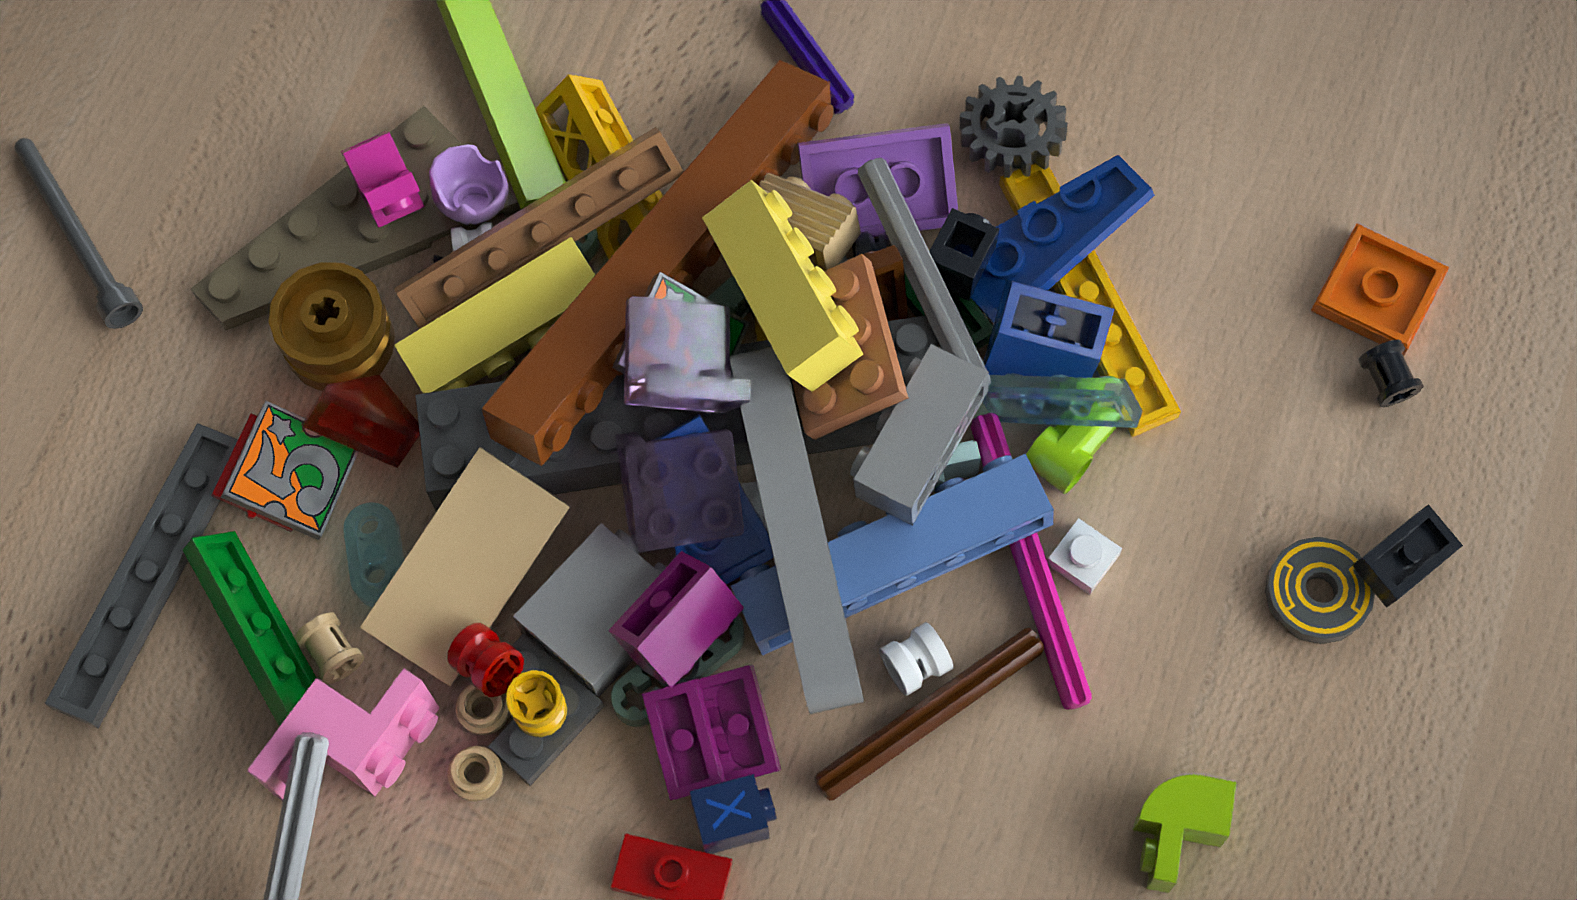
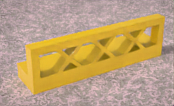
(604, 133)

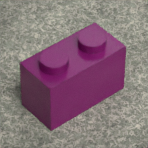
(676, 619)

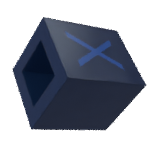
(732, 813)

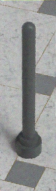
(115, 303)

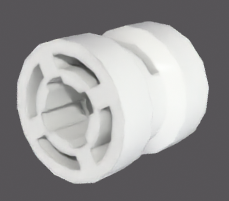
(916, 658)

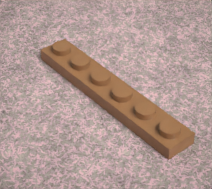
(563, 213)

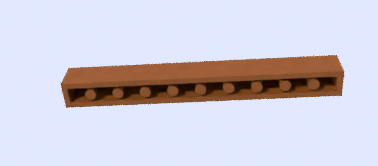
(576, 356)

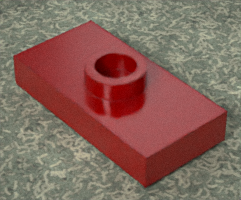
(669, 871)

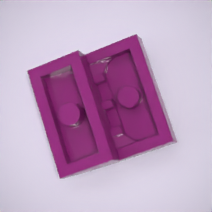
(711, 731)

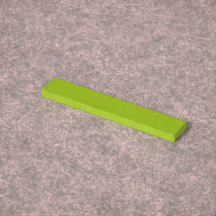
(502, 98)

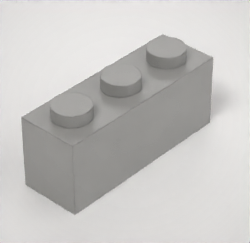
(919, 433)

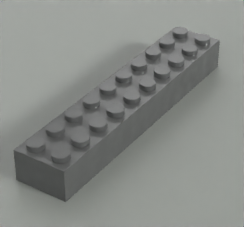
(455, 428)

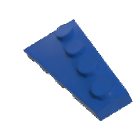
(1061, 230)

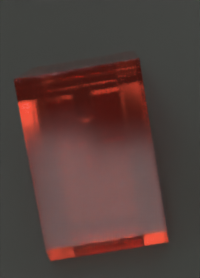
(365, 418)

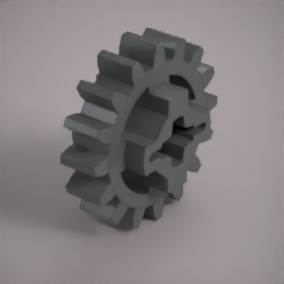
(1013, 126)

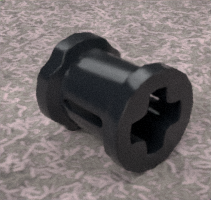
(1391, 373)

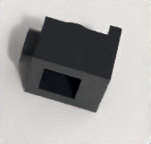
(966, 235)

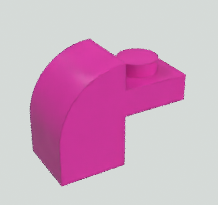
(383, 178)

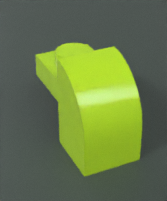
(1179, 810)

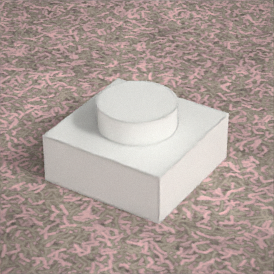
(1084, 556)

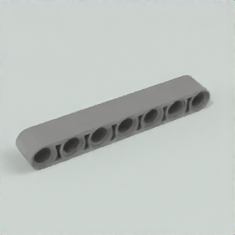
(797, 534)

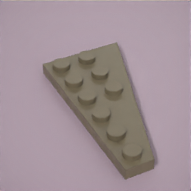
(335, 228)

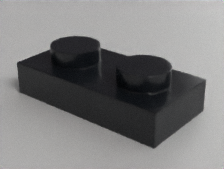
(1407, 555)

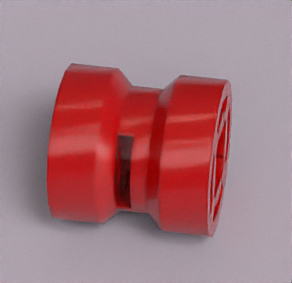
(481, 655)

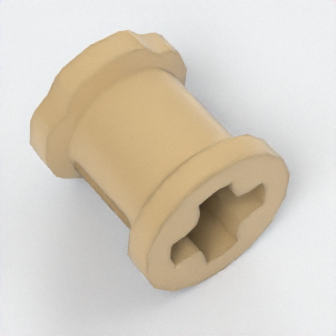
(329, 648)

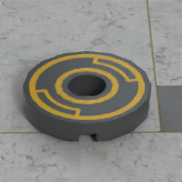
(1301, 614)

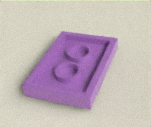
(916, 157)

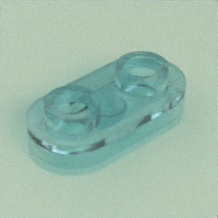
(373, 550)

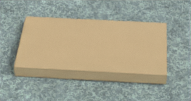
(465, 562)

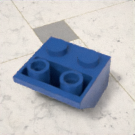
(1046, 333)

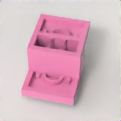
(361, 744)

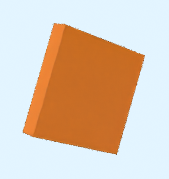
(1379, 288)

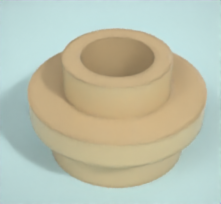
(465, 711)
(467, 759)

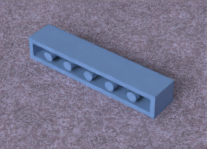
(893, 556)

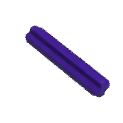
(806, 51)

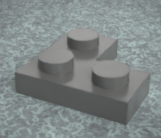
(533, 755)

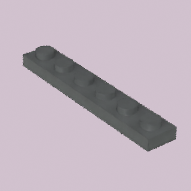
(142, 581)

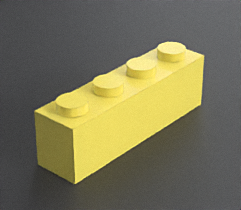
(783, 285)
(497, 323)

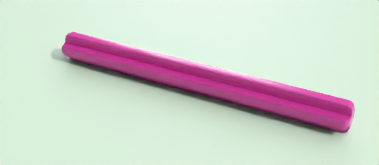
(1039, 586)

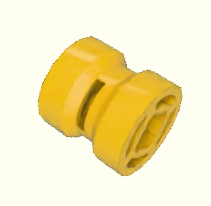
(531, 694)

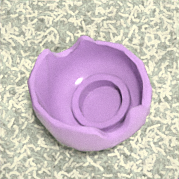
(467, 185)

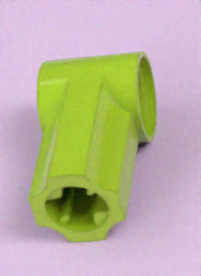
(1066, 452)

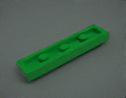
(251, 620)

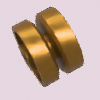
(331, 324)

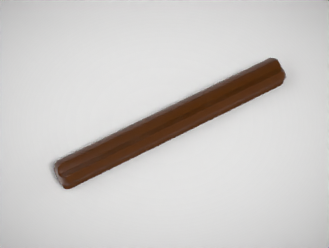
(929, 714)

